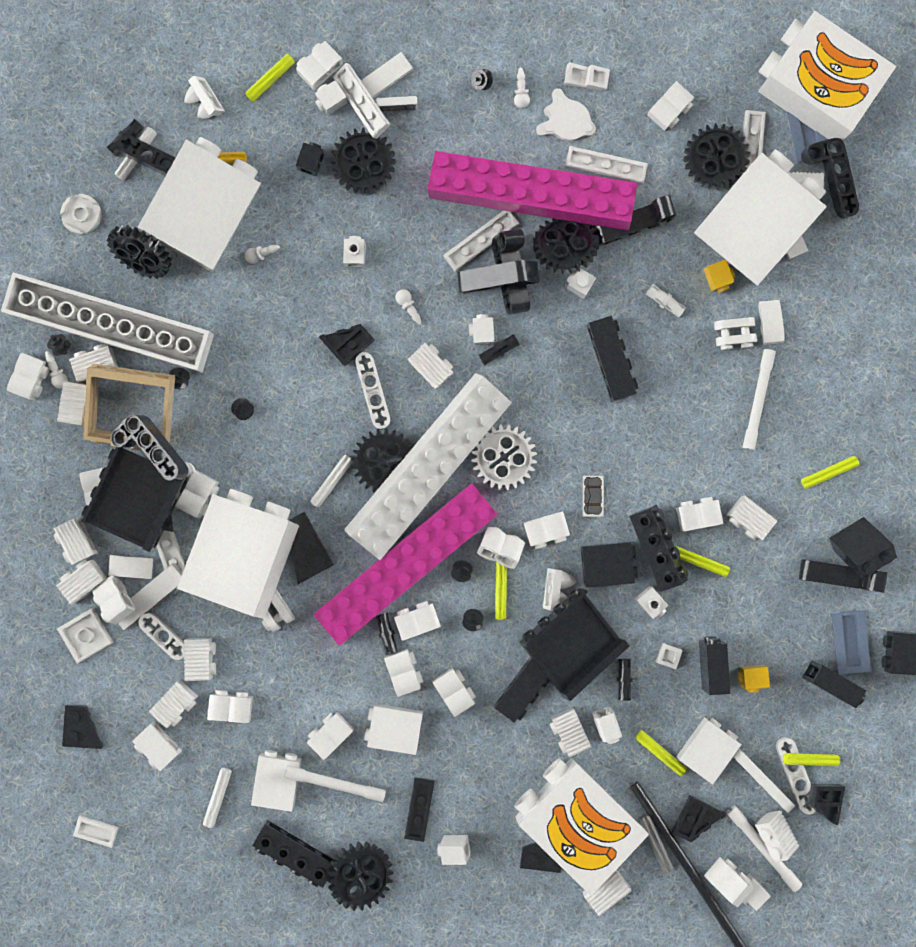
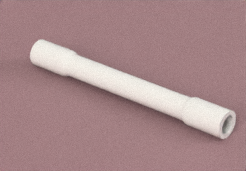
(765, 369)
(304, 776)
(741, 822)

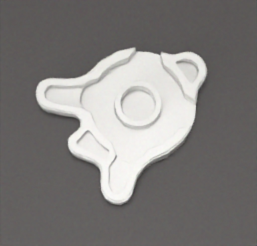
(567, 119)

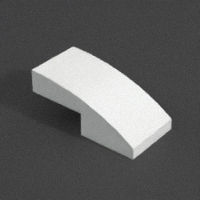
(587, 77)
(771, 322)
(130, 566)

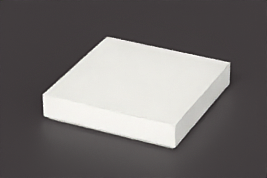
(85, 635)

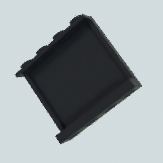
(132, 499)
(573, 644)

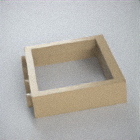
(98, 371)

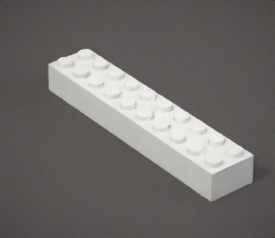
(107, 322)
(428, 466)

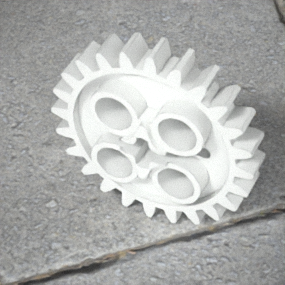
(515, 472)

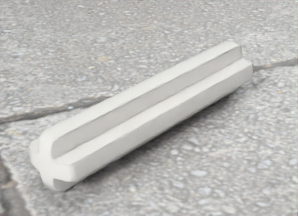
(128, 164)
(331, 481)
(217, 797)

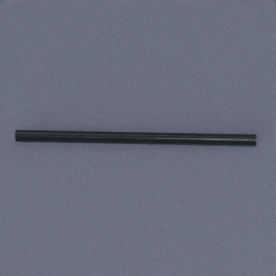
(687, 865)

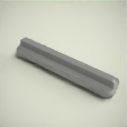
(656, 844)

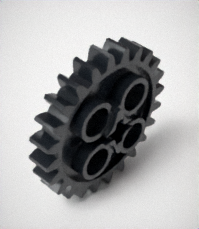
(698, 161)
(346, 165)
(549, 245)
(139, 251)
(380, 443)
(343, 883)

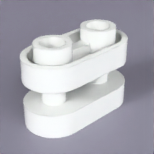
(726, 341)
(272, 621)

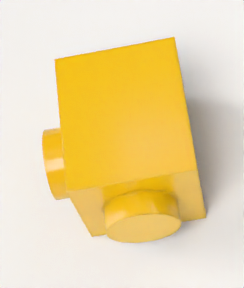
(719, 276)
(753, 677)

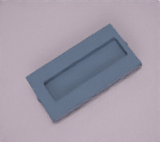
(803, 136)
(851, 642)

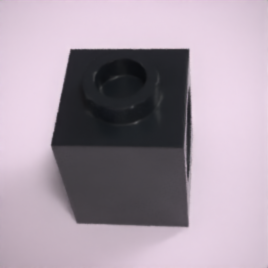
(309, 158)

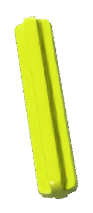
(270, 77)
(830, 472)
(703, 562)
(501, 592)
(660, 753)
(811, 759)

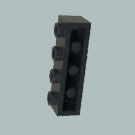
(611, 358)
(659, 548)
(294, 854)

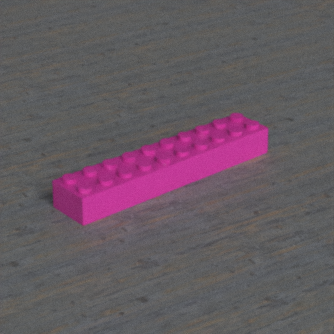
(532, 190)
(405, 564)

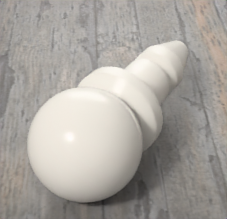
(522, 98)
(253, 255)
(403, 298)
(56, 374)

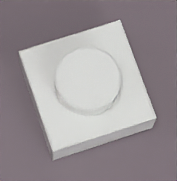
(669, 656)

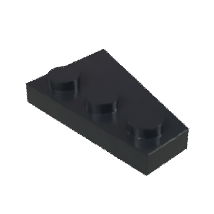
(307, 550)

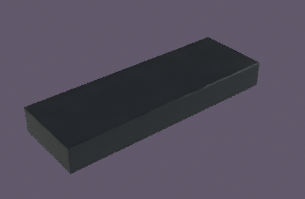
(419, 809)

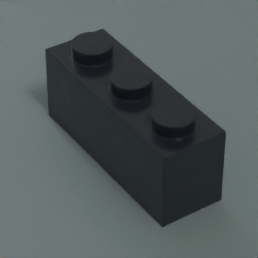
(521, 691)

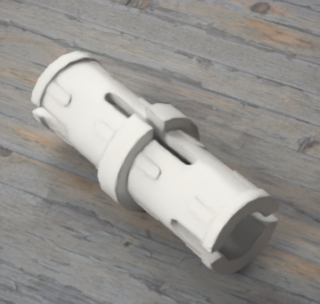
(665, 300)

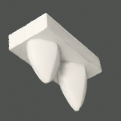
(202, 92)
(555, 581)

